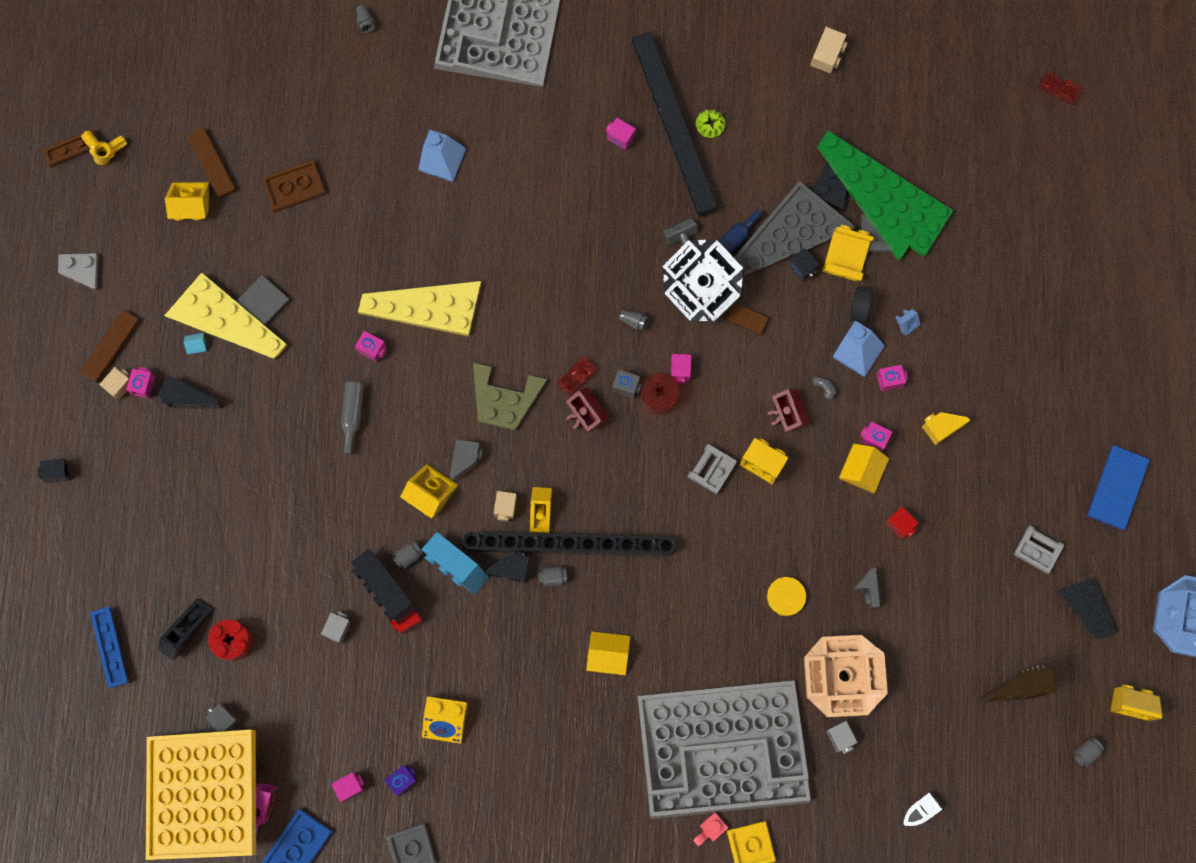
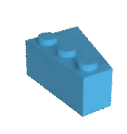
(455, 563)

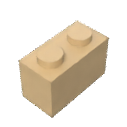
(828, 49)

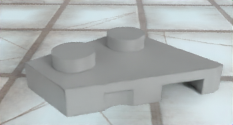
(80, 268)

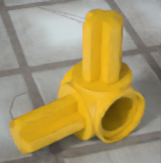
(96, 147)

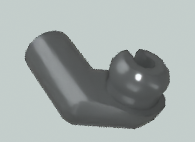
(827, 385)

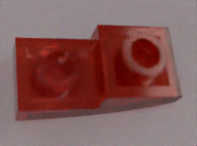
(1058, 88)
(576, 376)

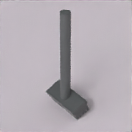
(681, 233)

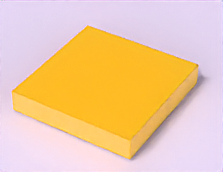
(751, 844)

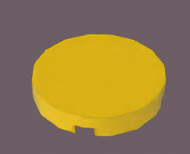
(786, 596)

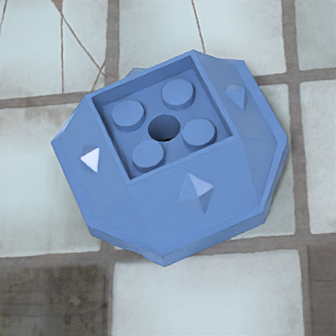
(1177, 616)

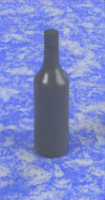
(351, 412)

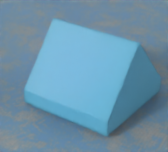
(195, 343)

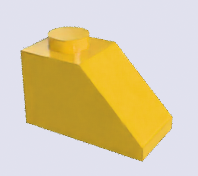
(943, 425)
(540, 509)

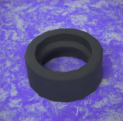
(861, 304)

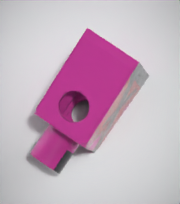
(265, 801)

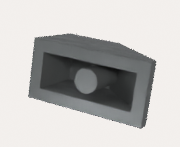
(464, 458)

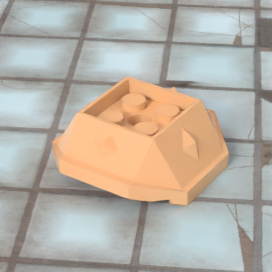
(865, 670)

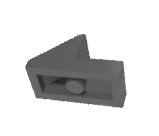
(869, 583)

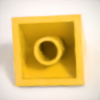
(864, 467)
(608, 653)

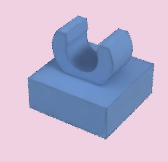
(908, 322)

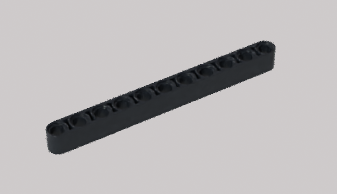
(674, 124)
(559, 540)

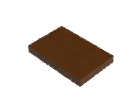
(293, 186)

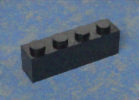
(387, 591)

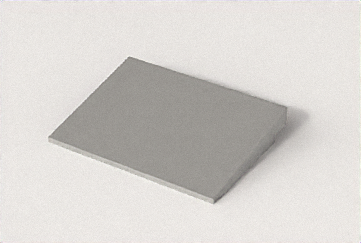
(498, 39)
(723, 749)

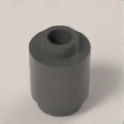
(407, 555)
(552, 576)
(1088, 752)

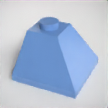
(441, 156)
(859, 349)

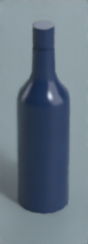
(738, 232)

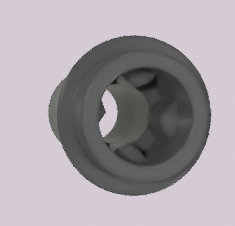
(364, 20)
(634, 319)

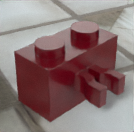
(587, 410)
(790, 410)

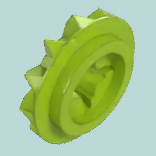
(706, 130)

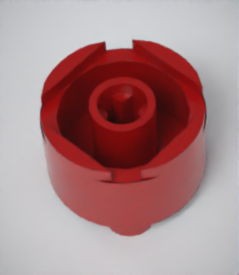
(220, 634)

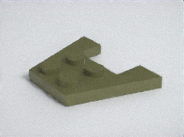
(503, 406)

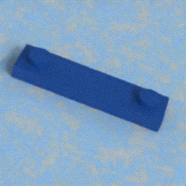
(109, 647)

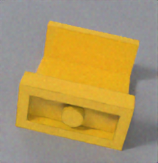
(847, 253)

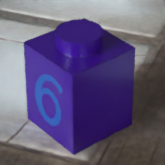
(401, 780)

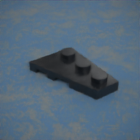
(830, 188)
(1090, 607)

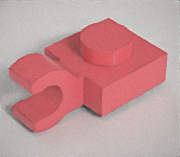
(712, 829)

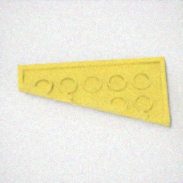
(435, 307)
(216, 313)

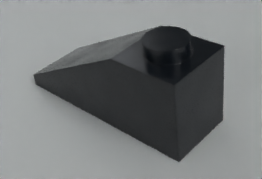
(183, 396)
(184, 629)

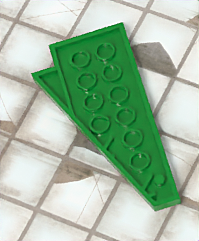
(892, 205)

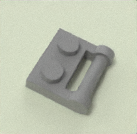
(718, 471)
(1035, 554)

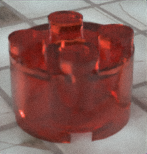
(659, 404)

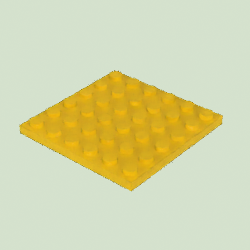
(201, 795)

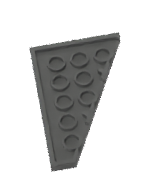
(795, 224)

